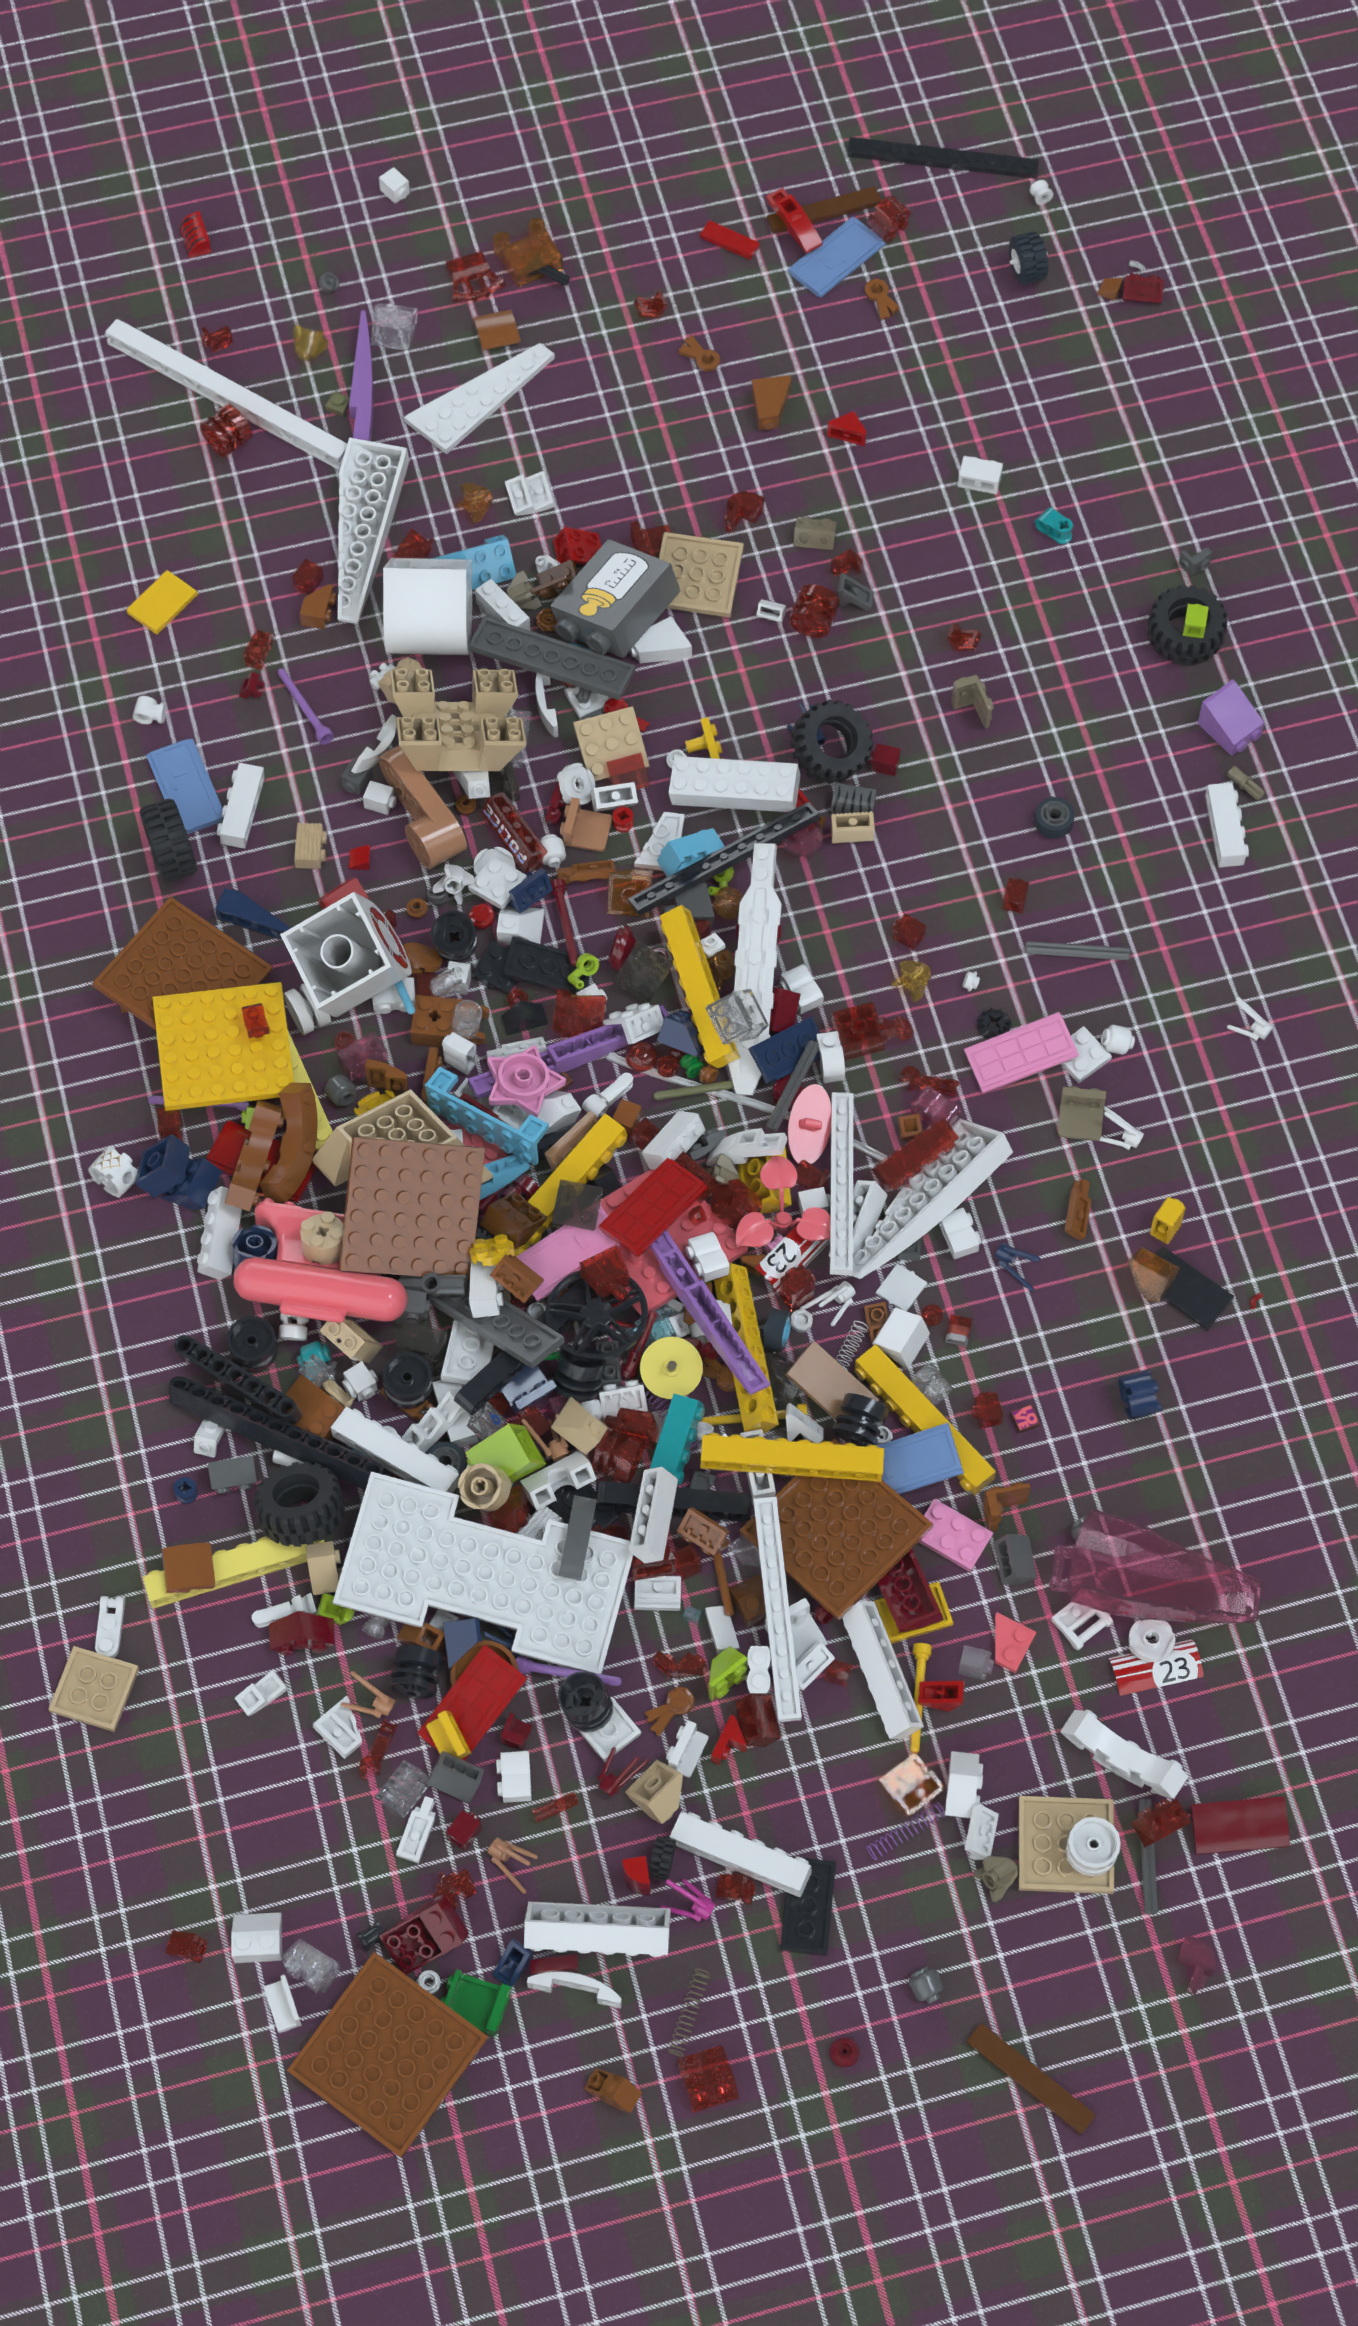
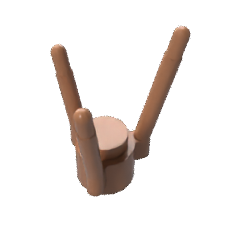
(557, 1447)
(382, 1703)
(503, 1850)

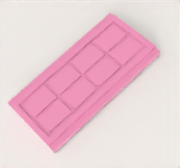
(1021, 1052)
(562, 1251)

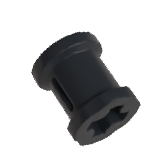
(370, 1936)

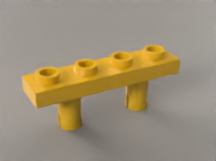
(706, 741)

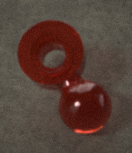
(668, 1065)

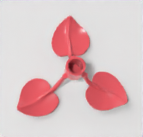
(756, 1232)

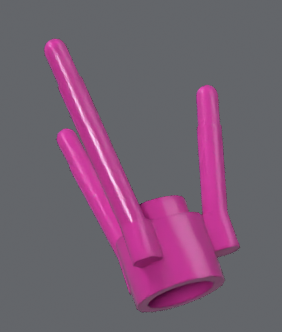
(703, 1906)

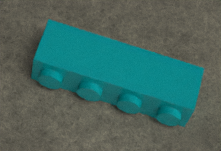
(677, 1435)

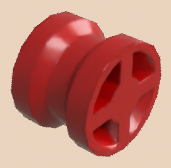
(625, 824)

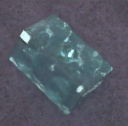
(661, 1328)

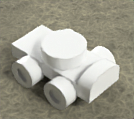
(378, 676)

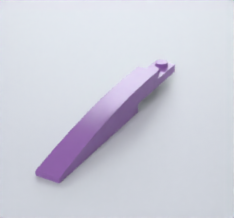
(362, 385)
(568, 1053)
(708, 1314)

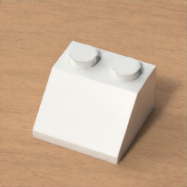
(257, 1937)

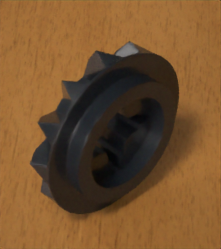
(992, 1031)

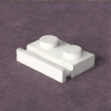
(658, 1593)

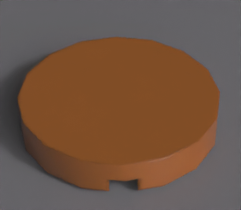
(423, 956)

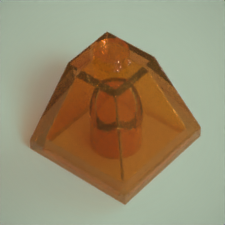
(624, 885)
(1152, 1274)

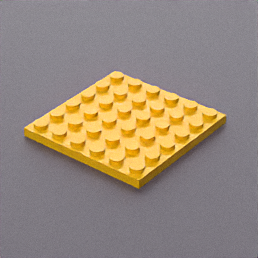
(208, 1051)

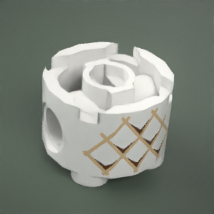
(113, 1171)

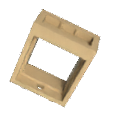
(354, 1339)

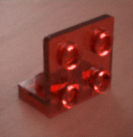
(648, 540)
(577, 1013)
(708, 2078)

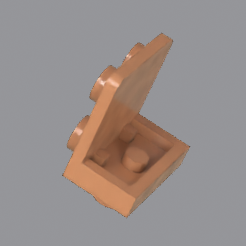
(585, 828)

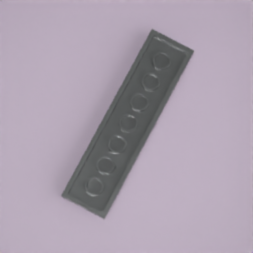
(552, 658)
(511, 1330)

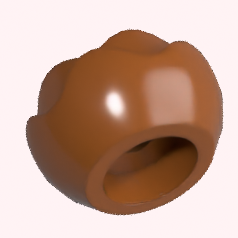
(541, 620)

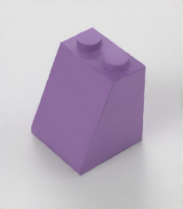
(1230, 718)

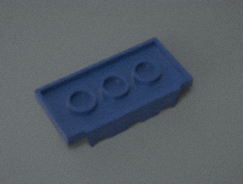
(780, 1053)

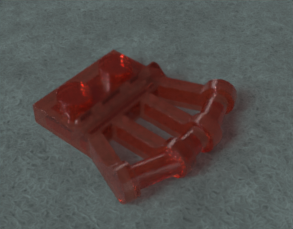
(470, 268)

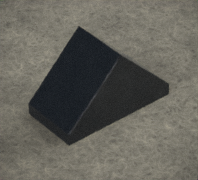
(524, 1017)
(607, 1180)

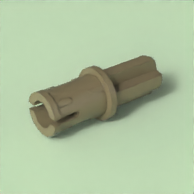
(1245, 782)

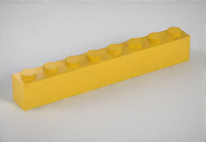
(696, 981)
(577, 1167)
(919, 1413)
(792, 1457)

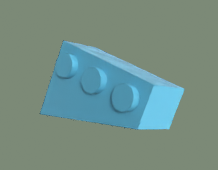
(688, 850)

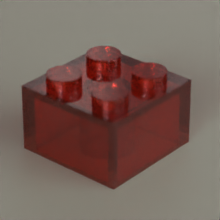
(858, 1030)

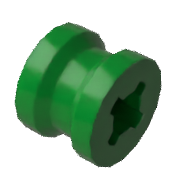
(691, 1065)

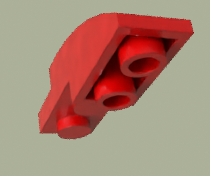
(795, 219)

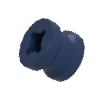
(190, 1492)

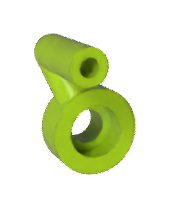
(723, 879)
(588, 970)

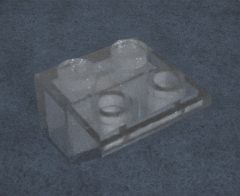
(393, 326)
(737, 1017)
(310, 1965)

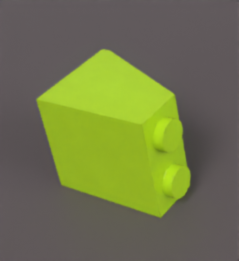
(510, 1450)

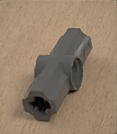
(445, 1284)

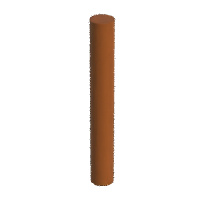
(723, 1584)

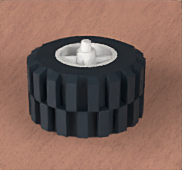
(1028, 257)

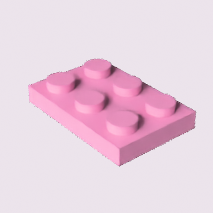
(955, 1536)

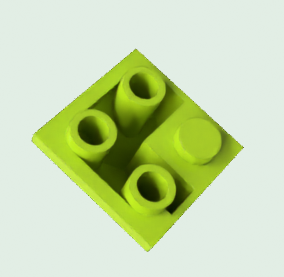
(726, 1669)

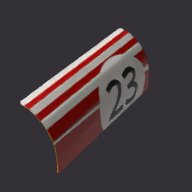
(787, 1254)
(1139, 1675)

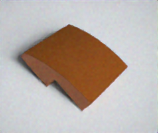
(496, 329)
(386, 1077)
(188, 1567)

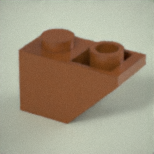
(317, 607)
(426, 1636)
(613, 2090)

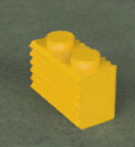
(1168, 1220)

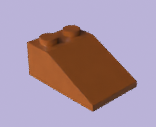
(317, 1407)

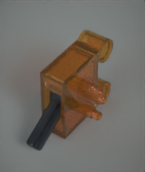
(531, 256)

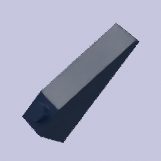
(244, 912)

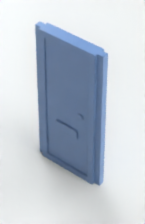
(837, 257)
(186, 781)
(921, 1459)

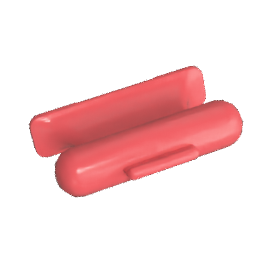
(308, 1287)

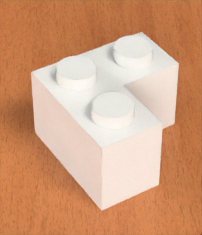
(963, 1782)

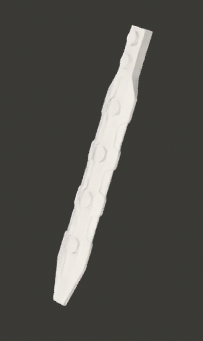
(756, 956)

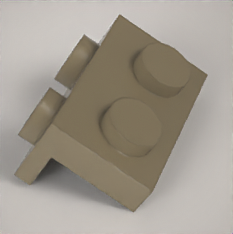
(814, 533)

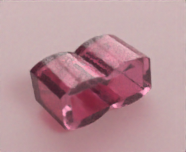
(933, 1105)

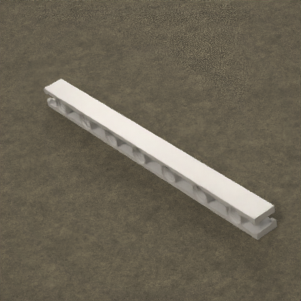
(224, 391)

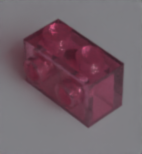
(354, 1055)

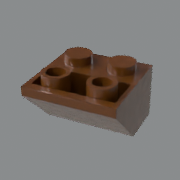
(513, 1218)

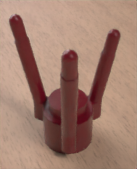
(612, 1784)

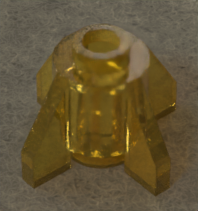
(308, 342)
(914, 977)

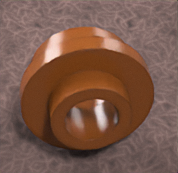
(465, 809)
(416, 913)
(708, 1074)

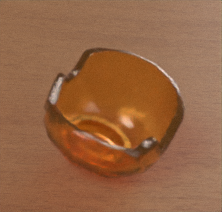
(728, 902)

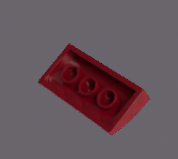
(909, 1595)
(1240, 1825)

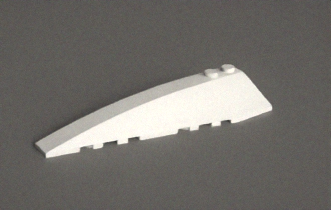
(368, 498)
(934, 1193)

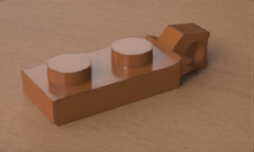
(586, 871)
(1078, 1210)

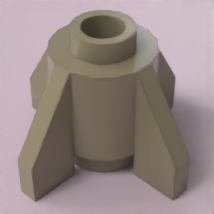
(520, 592)
(724, 1171)
(997, 1875)

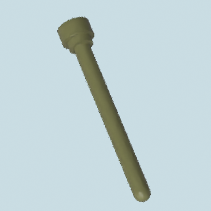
(692, 1090)

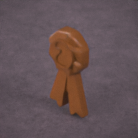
(877, 291)
(706, 359)
(722, 1374)
(678, 1702)

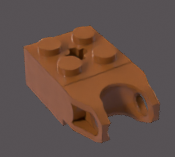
(434, 1020)

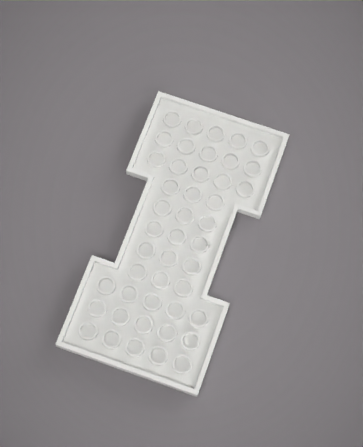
(418, 1555)

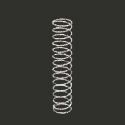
(856, 1326)

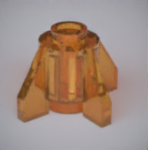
(476, 500)
(722, 965)

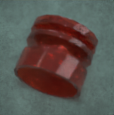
(226, 430)
(814, 611)
(621, 1456)

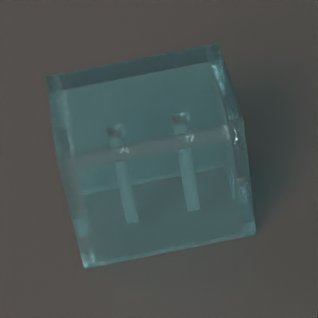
(692, 1615)

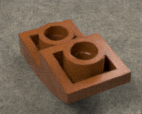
(875, 1318)

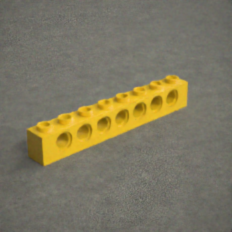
(734, 1289)

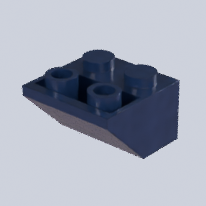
(197, 1185)

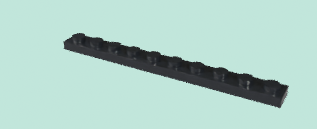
(943, 158)
(723, 859)

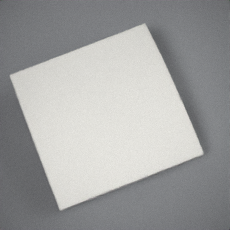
(530, 494)

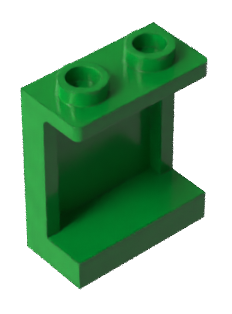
(477, 2001)

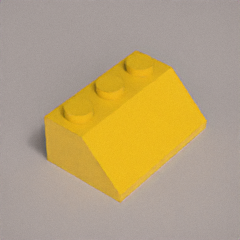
(750, 1175)

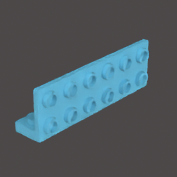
(489, 561)
(519, 1142)

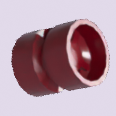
(523, 1186)

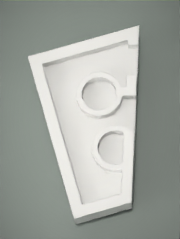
(667, 829)

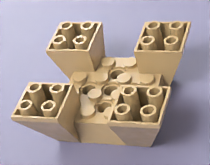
(458, 733)
(397, 1119)

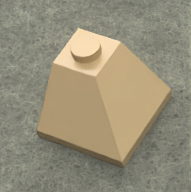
(579, 1426)
(657, 1791)

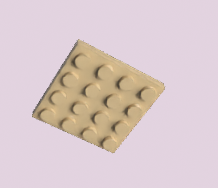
(704, 571)
(1043, 1842)

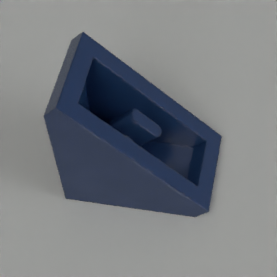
(513, 1963)

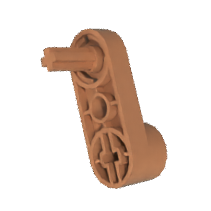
(435, 831)

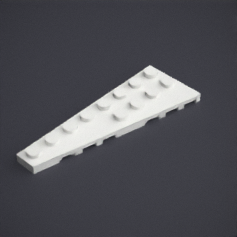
(462, 410)

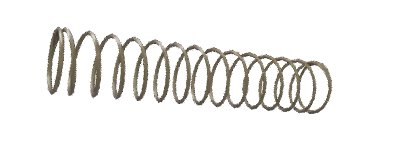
(702, 1975)

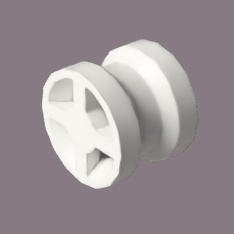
(1041, 192)

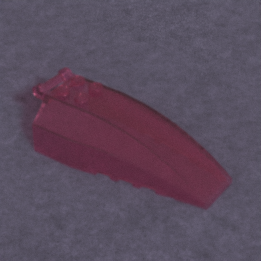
(1140, 1575)

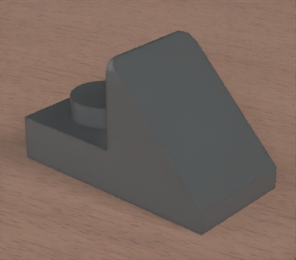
(854, 592)

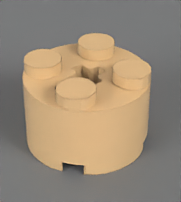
(322, 1238)
(482, 1498)

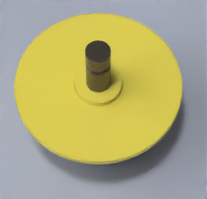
(671, 1367)

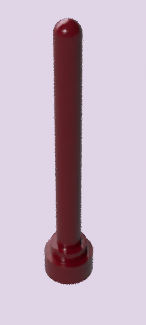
(559, 890)

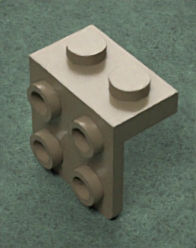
(973, 691)
(1081, 1113)

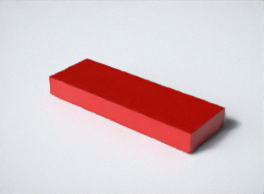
(729, 240)

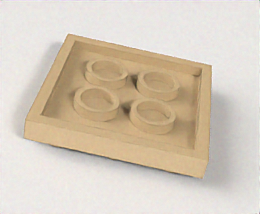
(607, 739)
(94, 1689)

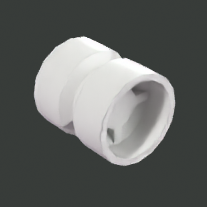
(291, 1331)

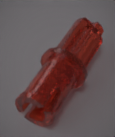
(555, 1806)

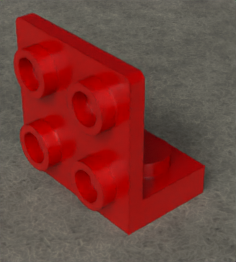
(576, 545)

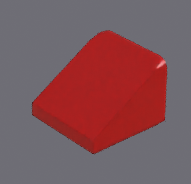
(360, 858)

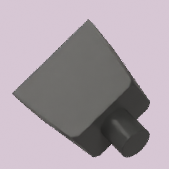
(697, 901)

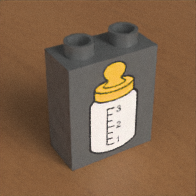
(614, 599)

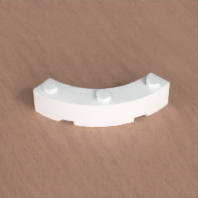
(1124, 1757)

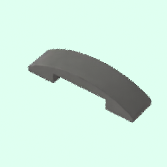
(577, 1537)

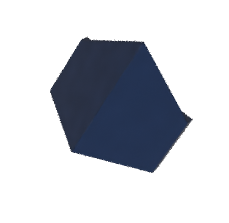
(460, 1637)

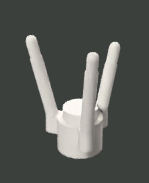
(1260, 1027)
(1131, 1136)
(841, 1293)

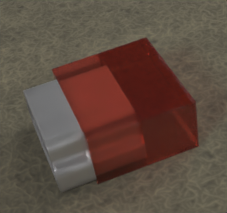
(958, 1330)

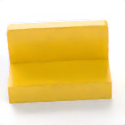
(448, 1735)

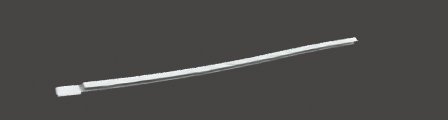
(739, 1099)

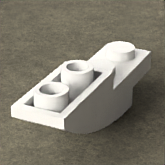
(748, 1144)

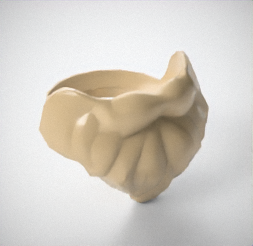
(337, 1393)

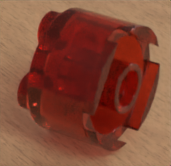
(889, 218)
(733, 1202)

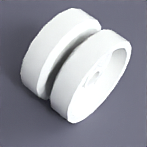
(304, 1010)
(1091, 1860)

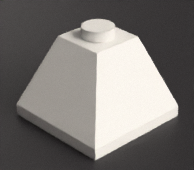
(521, 925)
(558, 1110)

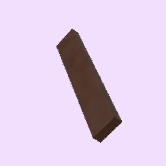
(832, 207)
(1031, 2079)

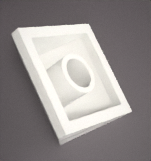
(902, 1336)

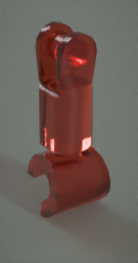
(936, 1083)
(377, 1750)

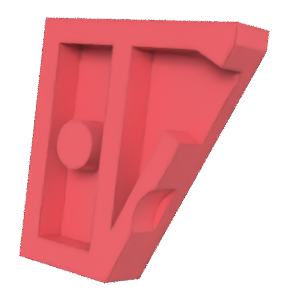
(1011, 1642)

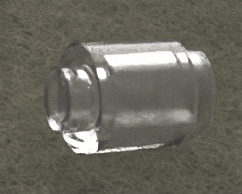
(446, 982)

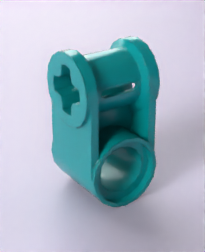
(1055, 525)

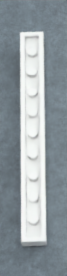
(841, 1184)
(777, 1609)

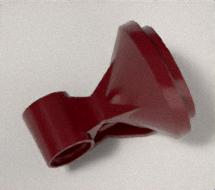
(622, 946)

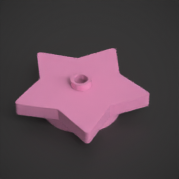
(522, 1080)

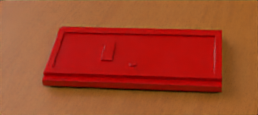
(228, 1148)
(653, 1207)
(478, 1696)

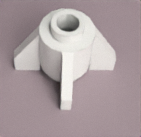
(454, 881)

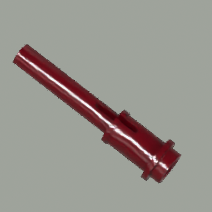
(630, 1368)

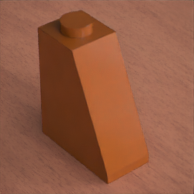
(770, 400)

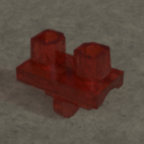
(453, 1885)

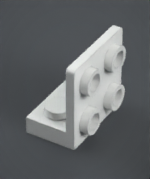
(637, 1021)
(804, 1628)

